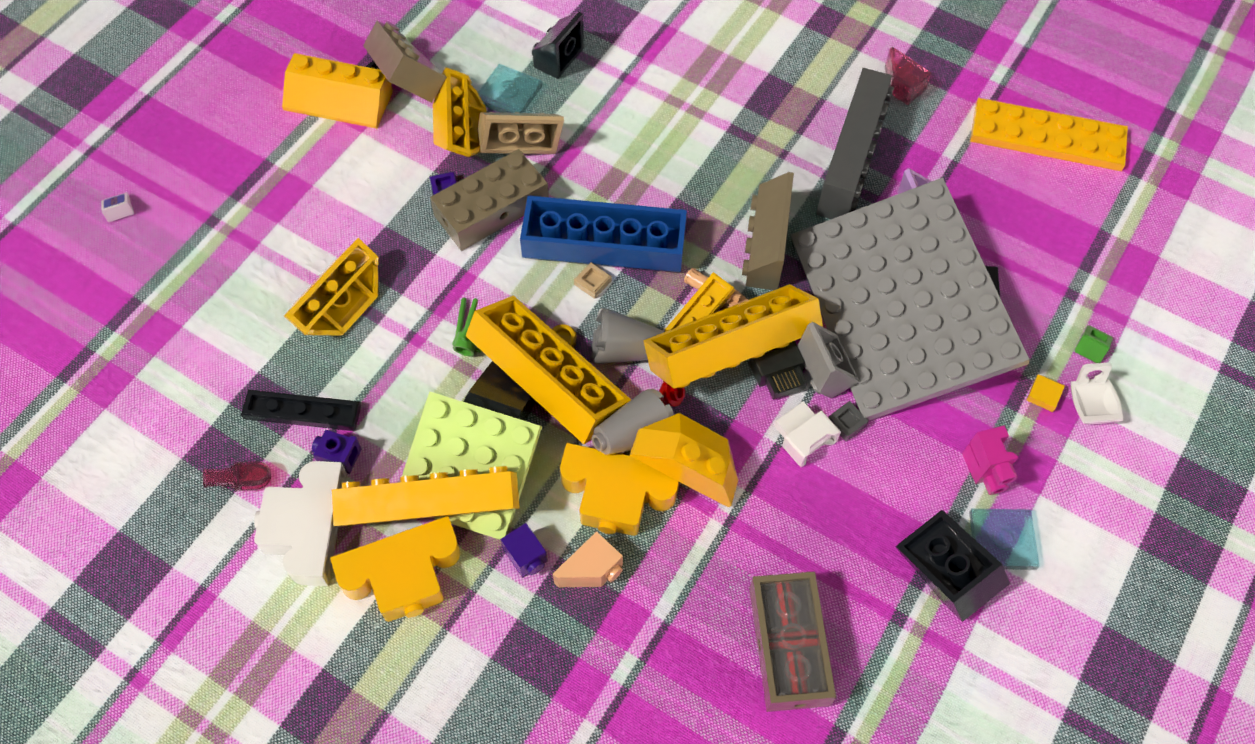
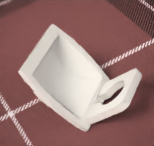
(1096, 398)

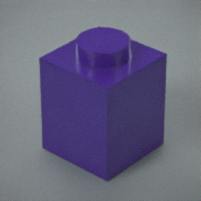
(524, 551)

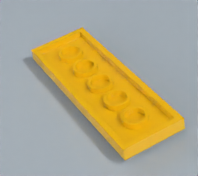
(1049, 134)

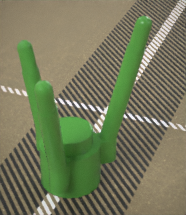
(461, 343)

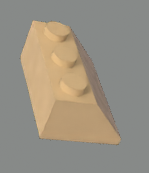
(524, 131)

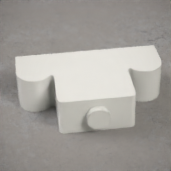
(301, 523)

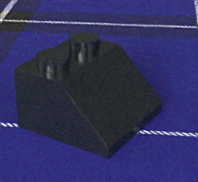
(560, 45)

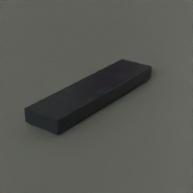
(301, 410)

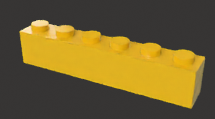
(425, 498)

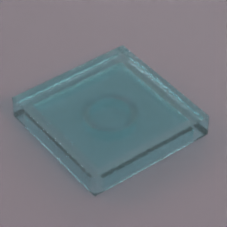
(509, 90)
(1007, 536)

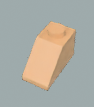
(590, 565)

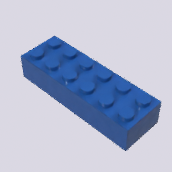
(603, 233)

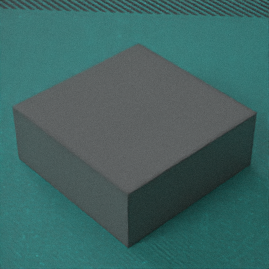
(848, 420)

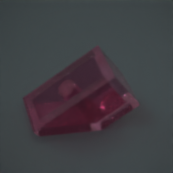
(907, 76)

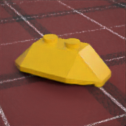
(457, 115)
(338, 294)
(689, 455)

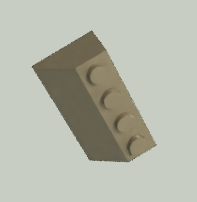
(768, 233)

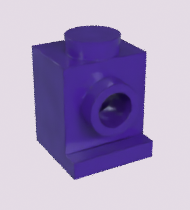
(345, 451)

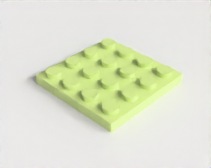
(469, 437)

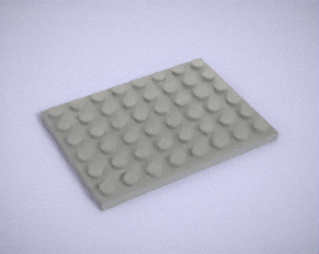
(908, 299)

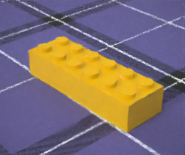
(731, 336)
(545, 366)

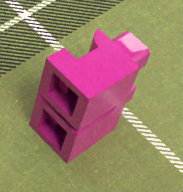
(990, 461)

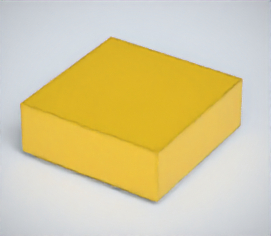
(1045, 393)

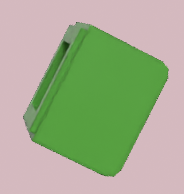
(1093, 344)

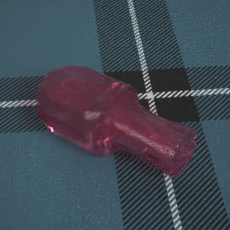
(241, 476)

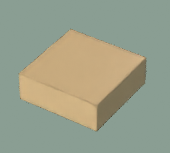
(592, 280)

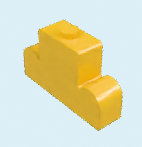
(614, 488)
(400, 569)

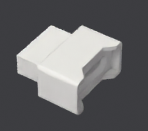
(805, 432)

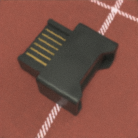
(780, 371)

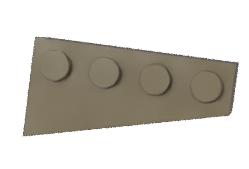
(402, 62)

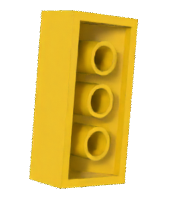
(335, 90)

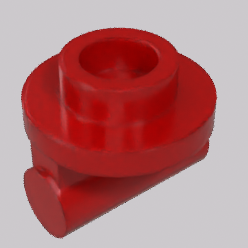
(670, 395)

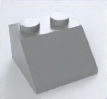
(826, 361)

